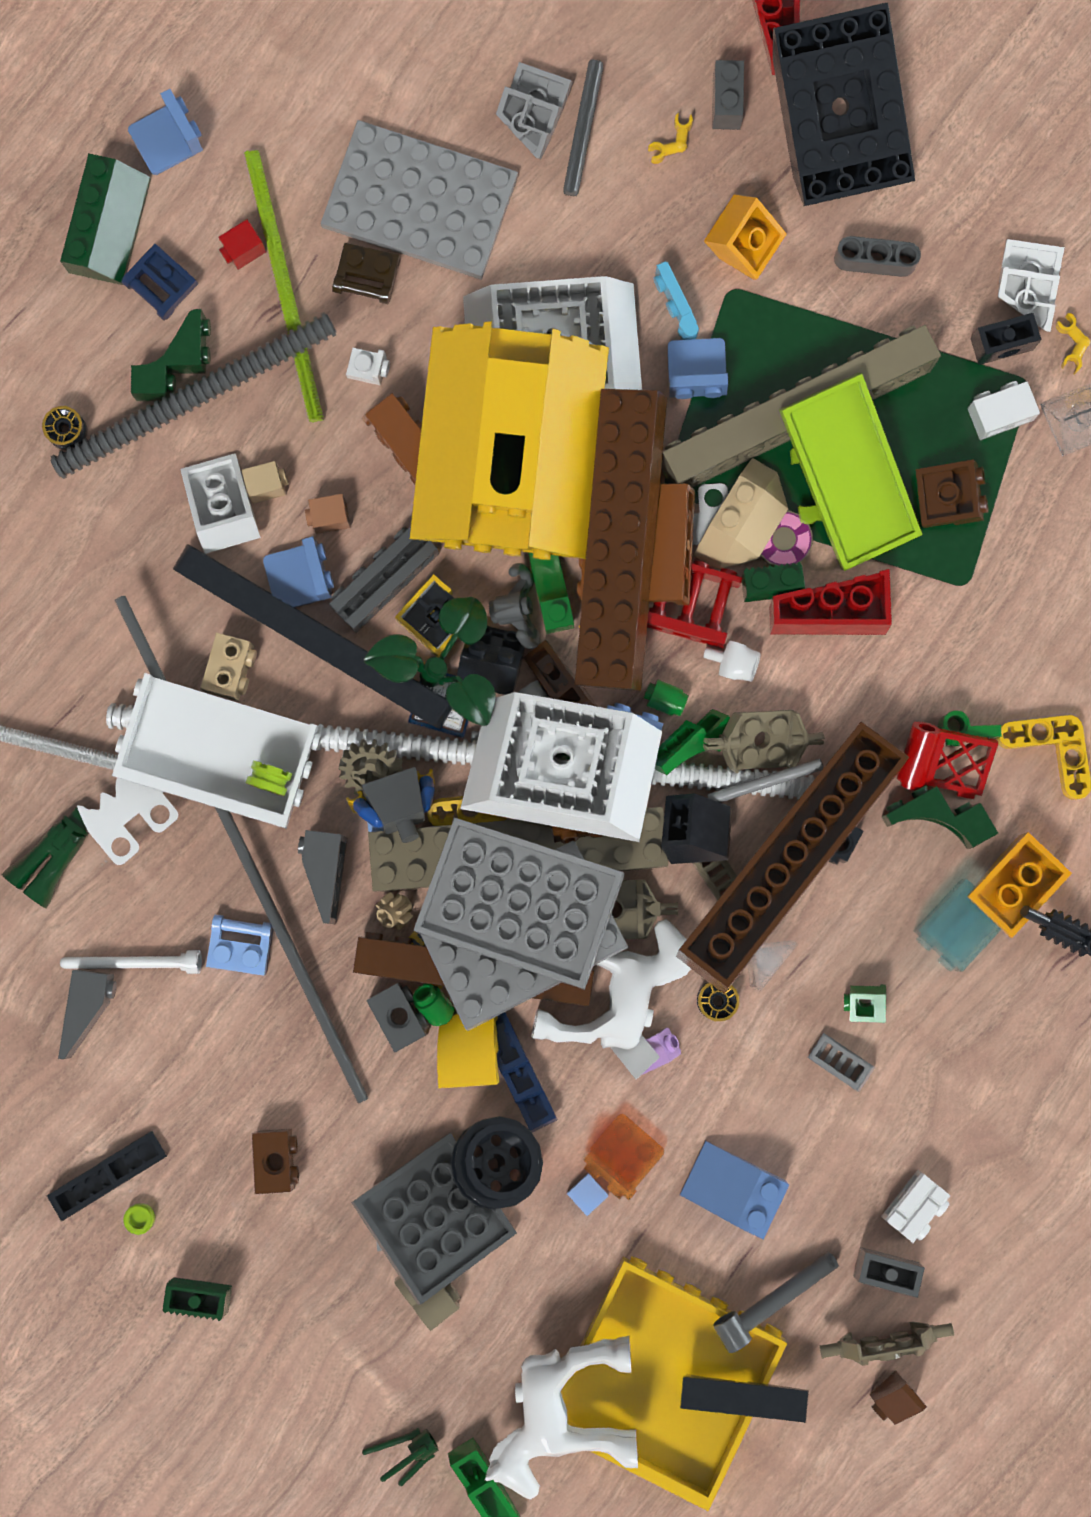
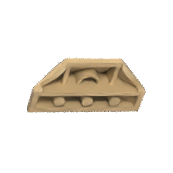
(744, 519)

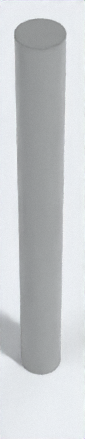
(767, 781)

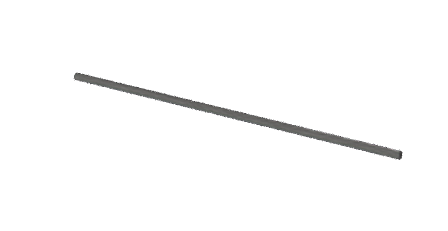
(259, 886)

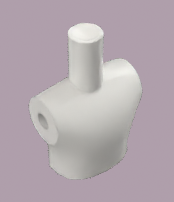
(736, 661)

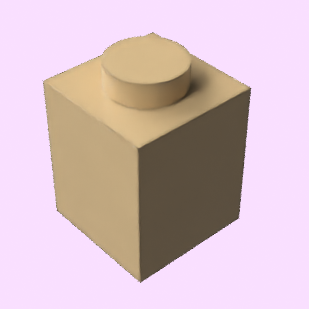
(265, 482)

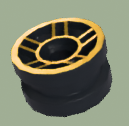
(53, 427)
(717, 1013)

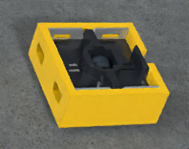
(421, 615)

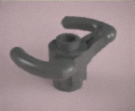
(516, 607)

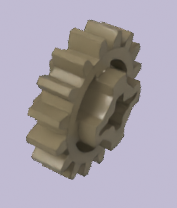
(367, 764)

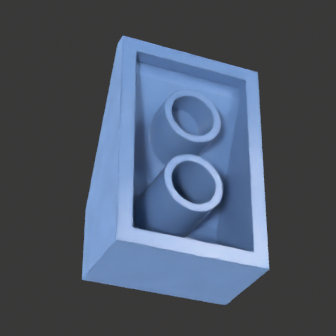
(734, 1189)

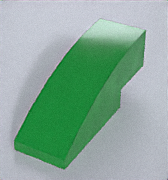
(471, 1468)

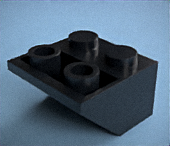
(495, 657)
(695, 829)

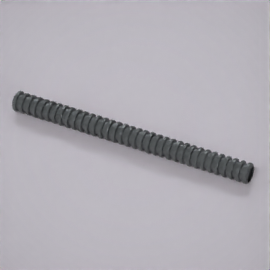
(192, 396)

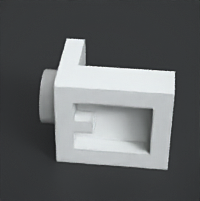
(368, 366)

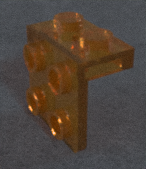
(622, 1156)

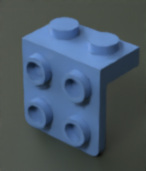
(166, 135)
(697, 368)
(299, 574)

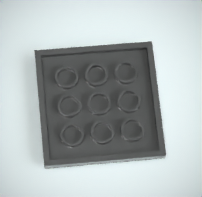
(428, 1224)

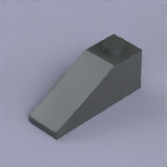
(86, 1002)

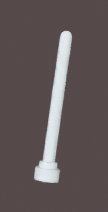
(189, 962)

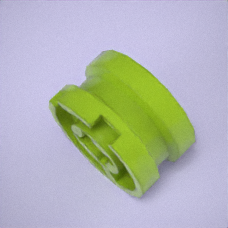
(268, 778)

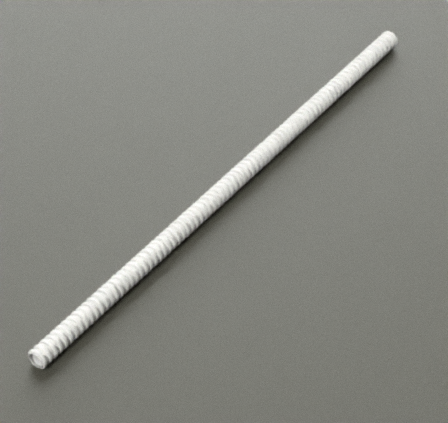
(464, 751)

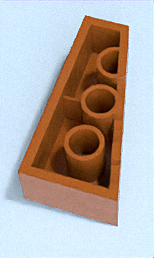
(397, 431)

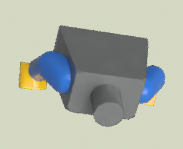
(396, 802)

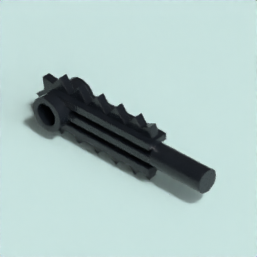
(1061, 929)

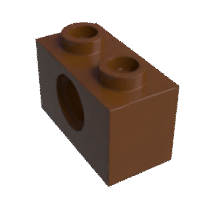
(267, 1178)

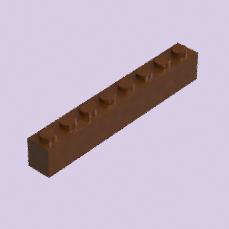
(413, 963)

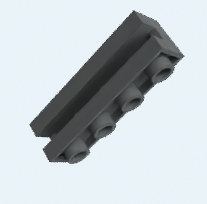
(382, 579)

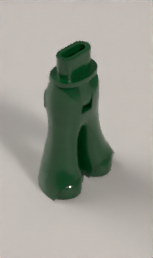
(61, 843)

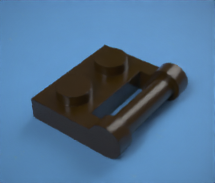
(368, 265)

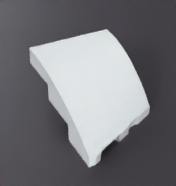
(1031, 279)

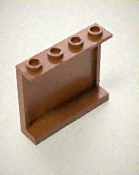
(671, 548)

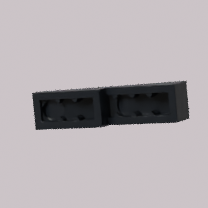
(106, 1176)
(744, 1398)

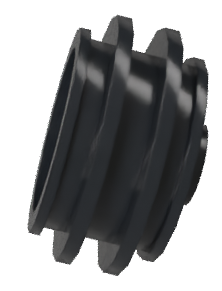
(528, 1163)

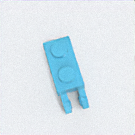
(677, 303)

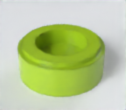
(139, 1218)

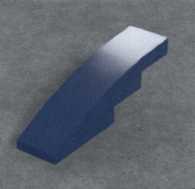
(522, 1078)

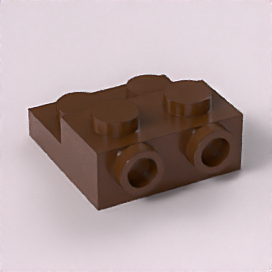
(951, 494)

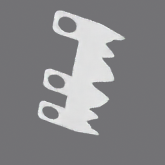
(115, 812)

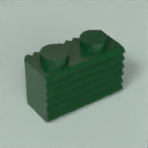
(771, 581)
(197, 1298)

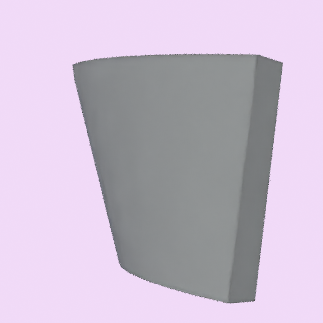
(534, 106)

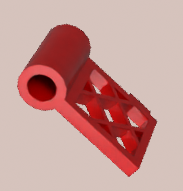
(924, 751)

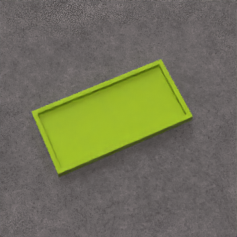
(851, 471)

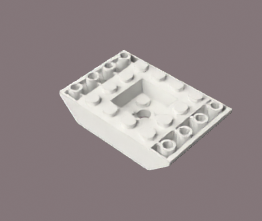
(583, 307)
(595, 792)

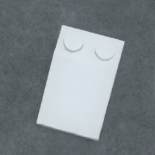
(219, 503)

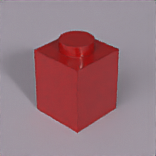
(241, 245)

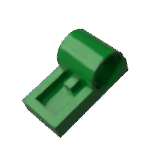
(986, 731)

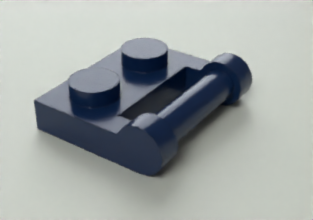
(166, 275)

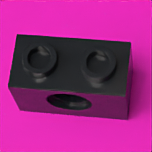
(1005, 338)

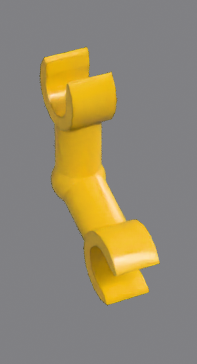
(678, 146)
(1078, 337)

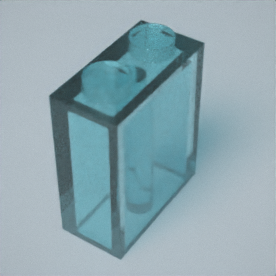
(956, 929)

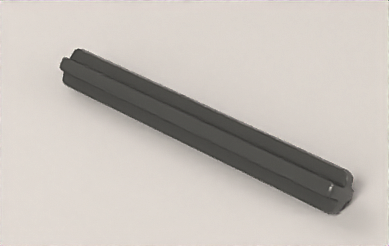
(583, 127)

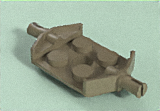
(782, 746)
(639, 909)
(887, 1349)

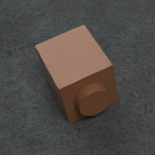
(327, 514)

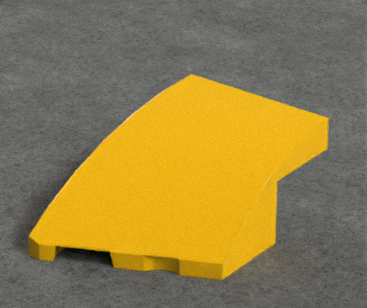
(467, 1056)

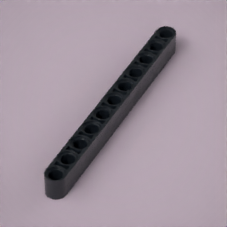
(308, 634)

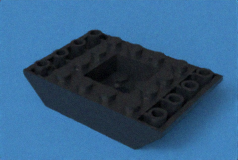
(852, 60)

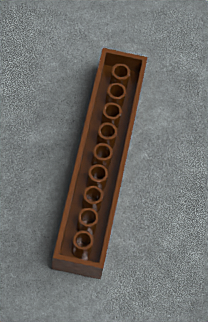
(621, 539)
(791, 858)

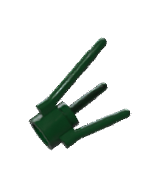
(421, 1449)

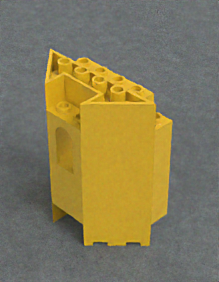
(511, 385)

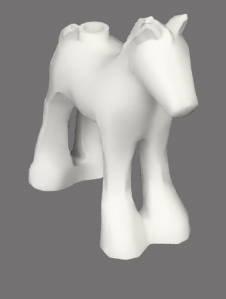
(629, 995)
(545, 1416)

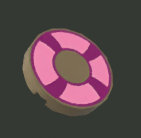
(789, 542)

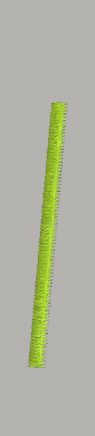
(282, 280)

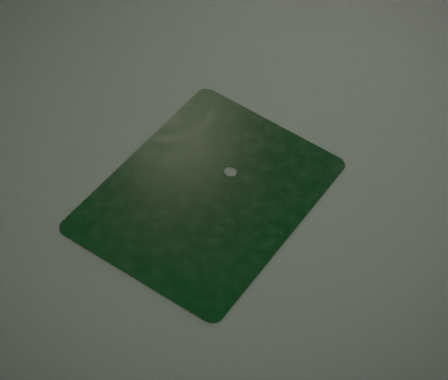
(924, 420)

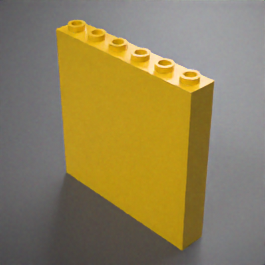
(668, 1338)

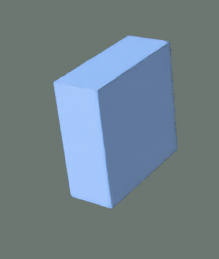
(587, 1194)

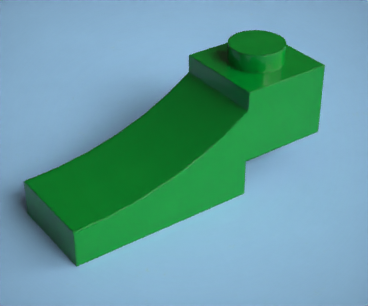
(552, 594)
(689, 740)

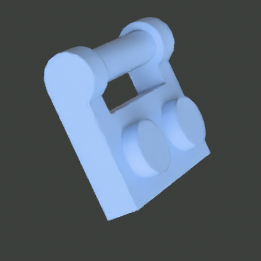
(239, 955)

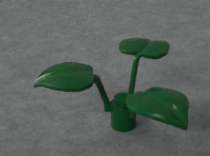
(397, 661)

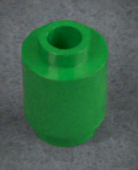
(665, 698)
(433, 1004)

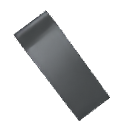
(888, 249)

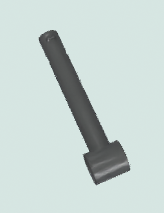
(735, 1328)

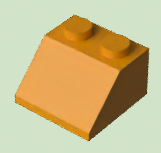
(745, 235)

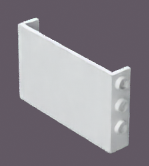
(206, 749)

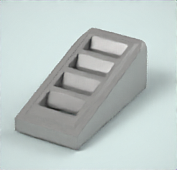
(862, 1077)

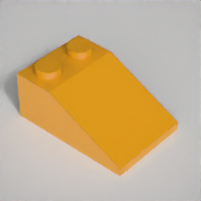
(1019, 877)

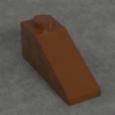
(556, 676)

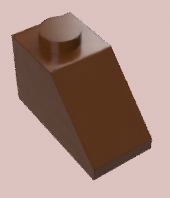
(896, 1399)

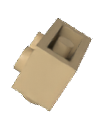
(228, 667)

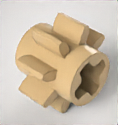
(394, 911)

